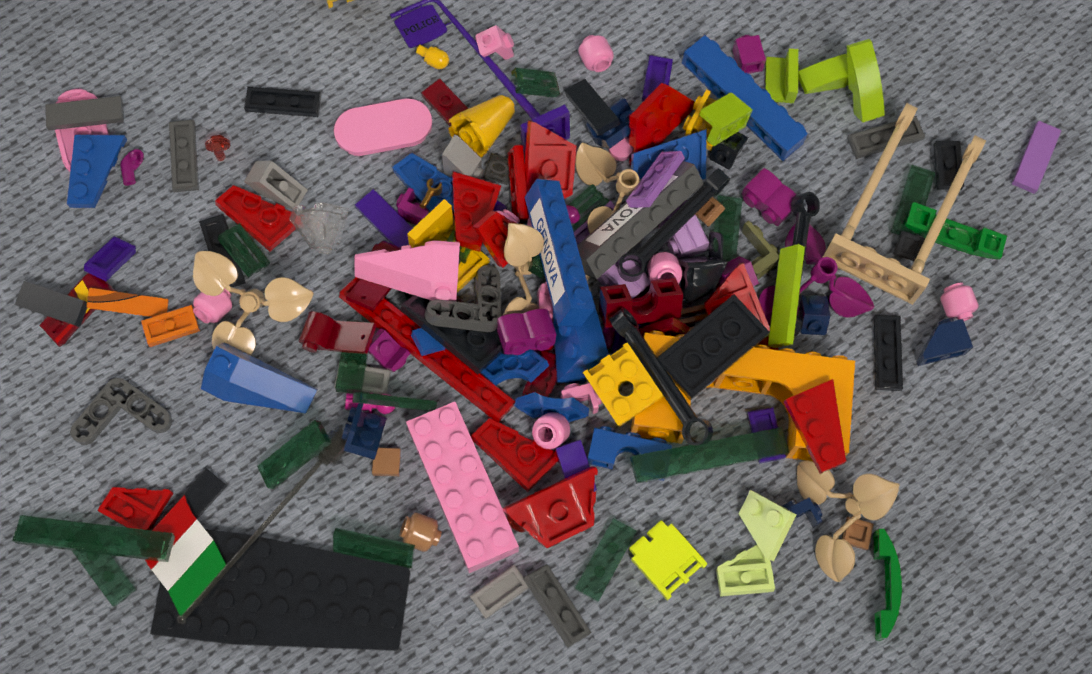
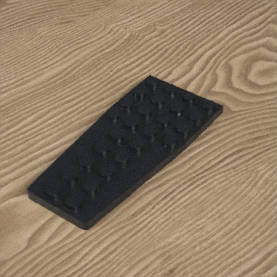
(293, 599)

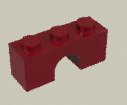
(659, 304)

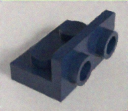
(612, 137)
(364, 433)

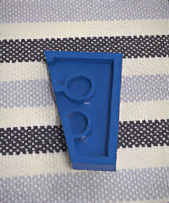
(692, 147)
(90, 167)
(416, 172)

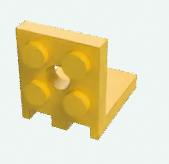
(438, 227)
(615, 370)

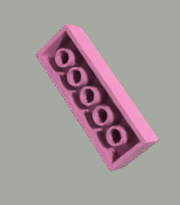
(462, 487)

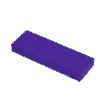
(384, 218)

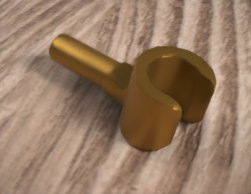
(430, 193)

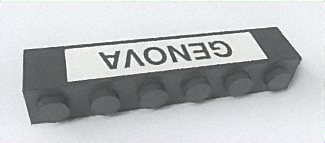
(631, 225)

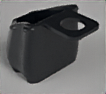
(702, 273)

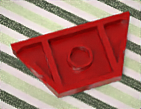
(657, 117)
(549, 158)
(740, 285)
(557, 509)

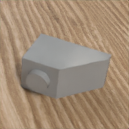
(461, 159)
(275, 184)

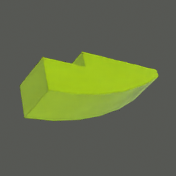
(825, 75)
(865, 81)

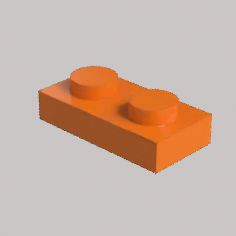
(170, 326)

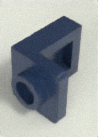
(815, 314)
(806, 507)

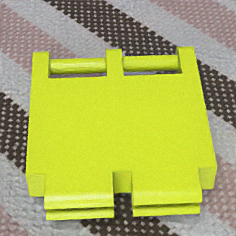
(665, 558)

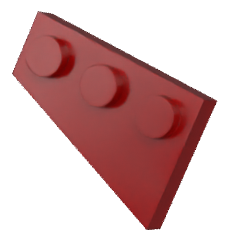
(471, 202)
(259, 218)
(819, 425)
(515, 453)

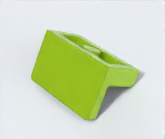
(782, 77)
(726, 116)

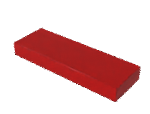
(517, 182)

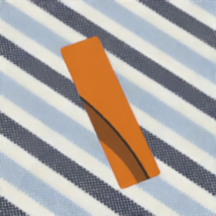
(126, 303)

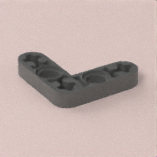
(477, 311)
(114, 404)

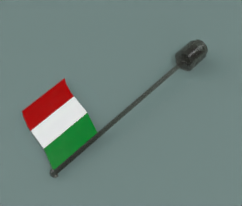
(195, 559)

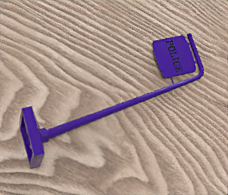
(426, 25)

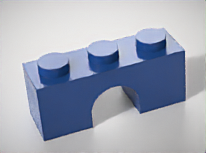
(608, 444)

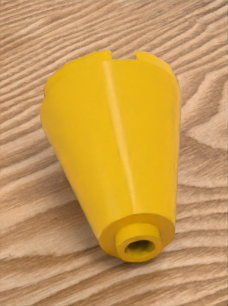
(482, 123)

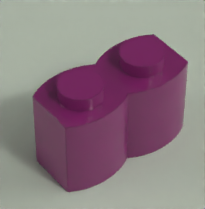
(769, 196)
(526, 331)

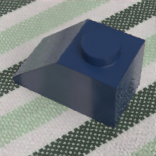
(946, 342)

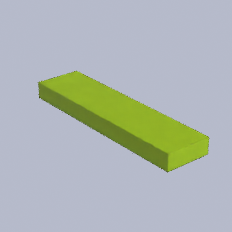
(786, 296)

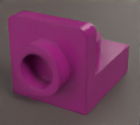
(410, 212)
(387, 351)

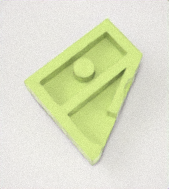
(766, 523)
(746, 574)

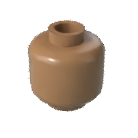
(420, 531)

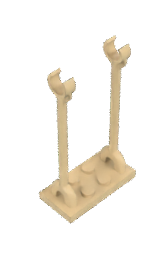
(865, 261)

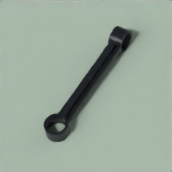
(712, 187)
(802, 227)
(628, 327)

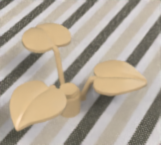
(597, 165)
(521, 245)
(284, 297)
(870, 497)

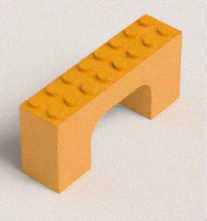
(764, 372)

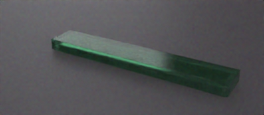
(709, 456)
(94, 538)

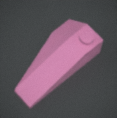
(420, 271)

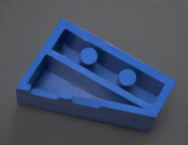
(578, 348)

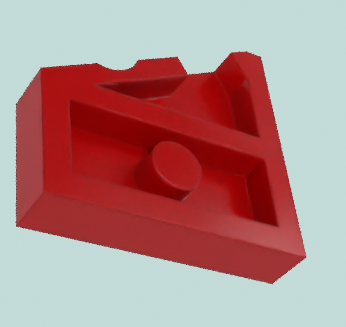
(493, 233)
(135, 507)

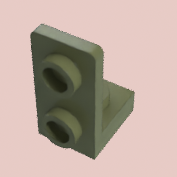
(769, 253)

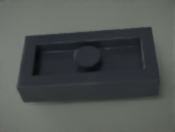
(947, 162)

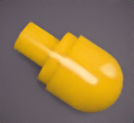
(433, 56)

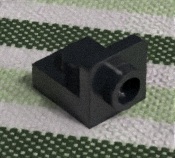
(728, 150)

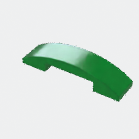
(957, 236)
(884, 550)

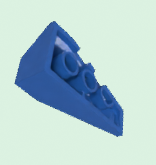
(247, 380)

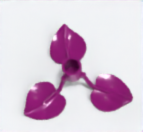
(847, 295)

